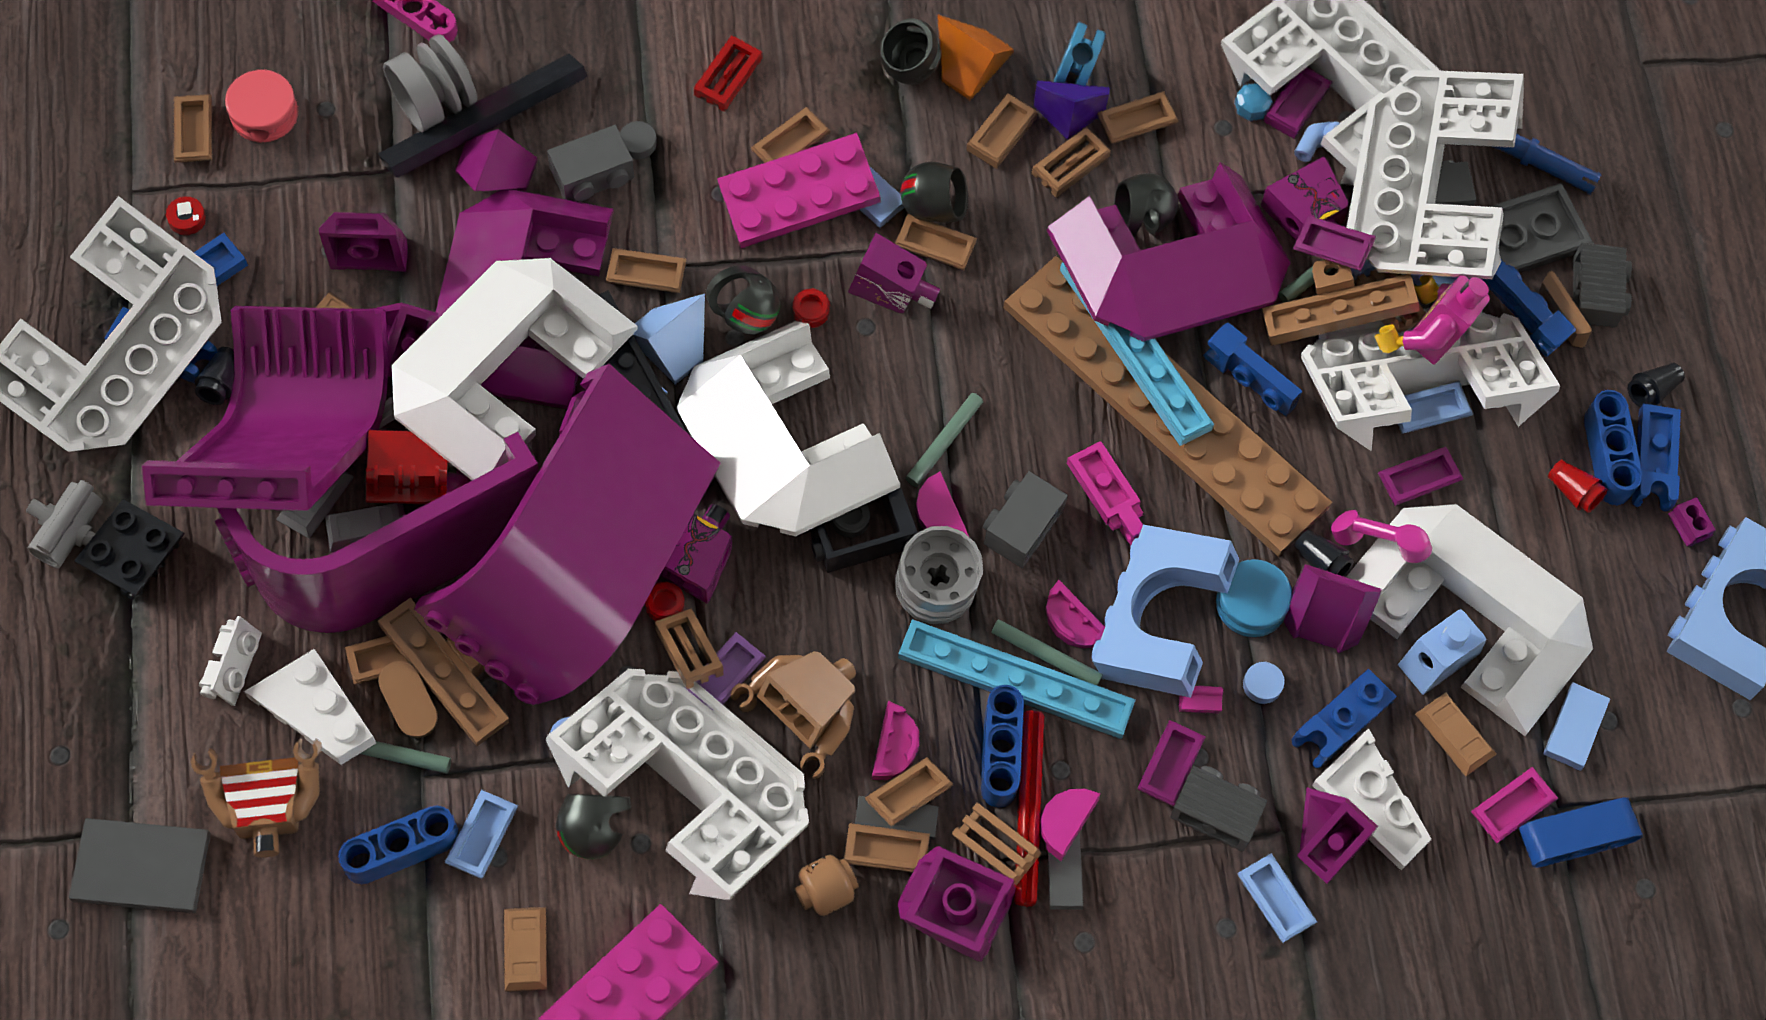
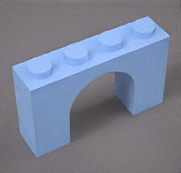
(1158, 562)
(1705, 635)

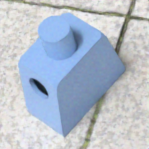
(1449, 648)

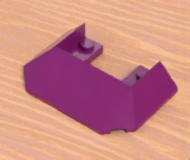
(521, 228)
(1181, 284)

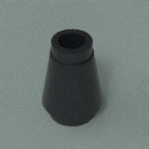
(217, 378)
(1655, 384)
(1324, 553)

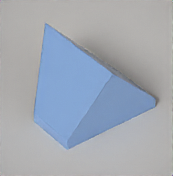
(674, 336)

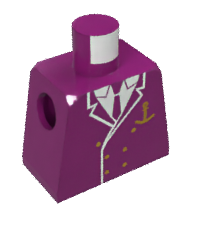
(892, 277)

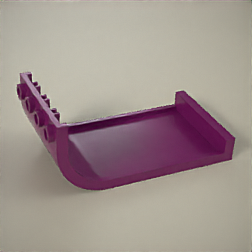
(295, 414)
(579, 546)
(391, 563)

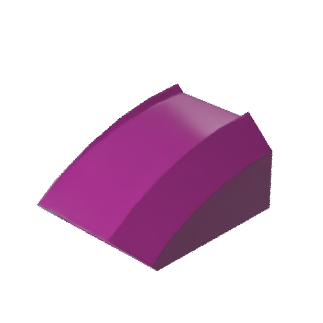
(363, 242)
(1330, 608)
(956, 902)

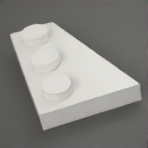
(314, 706)
(1369, 784)

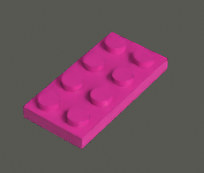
(799, 190)
(640, 975)

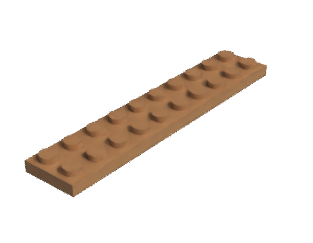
(1226, 462)

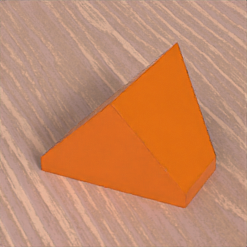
(969, 55)

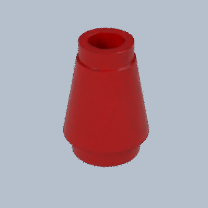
(1578, 486)

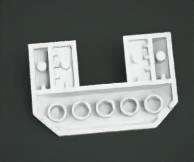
(1338, 41)
(1403, 165)
(142, 357)
(443, 371)
(1368, 386)
(761, 466)
(1540, 615)
(737, 779)

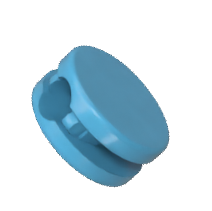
(1080, 55)
(1256, 599)

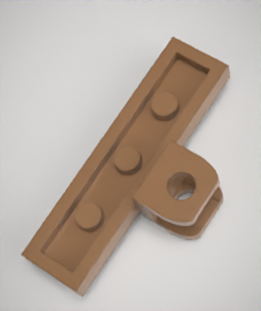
(1339, 304)
(445, 672)

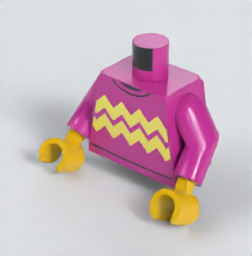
(1444, 321)

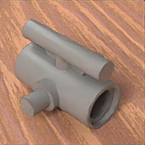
(64, 523)

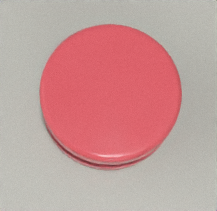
(261, 105)

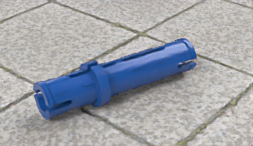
(1547, 160)

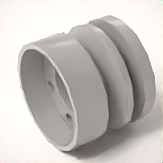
(435, 80)
(944, 554)

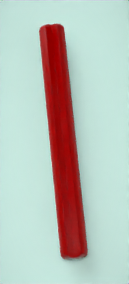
(1030, 801)

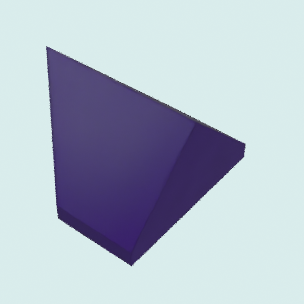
(1070, 105)

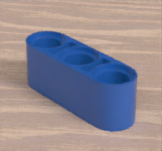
(1618, 432)
(1007, 728)
(1580, 832)
(377, 844)

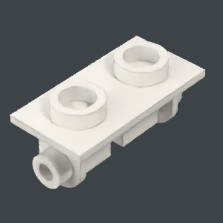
(236, 647)

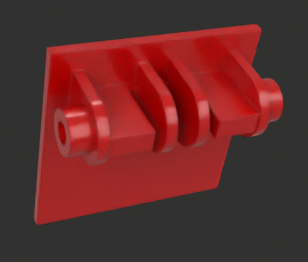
(403, 469)

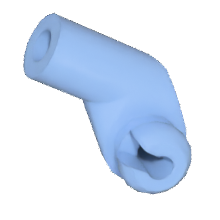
(1312, 140)

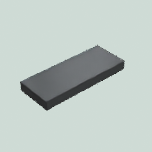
(922, 820)
(1066, 879)

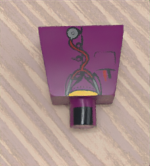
(1304, 193)
(700, 554)

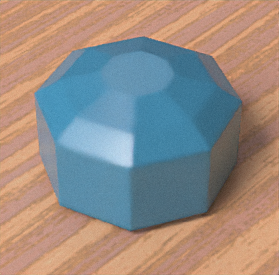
(1252, 102)

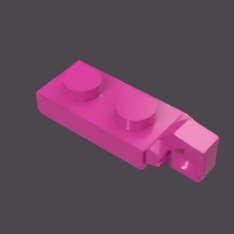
(1108, 490)

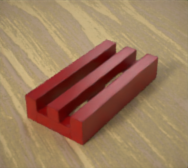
(713, 96)

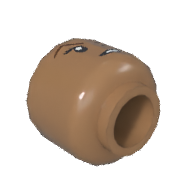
(826, 885)

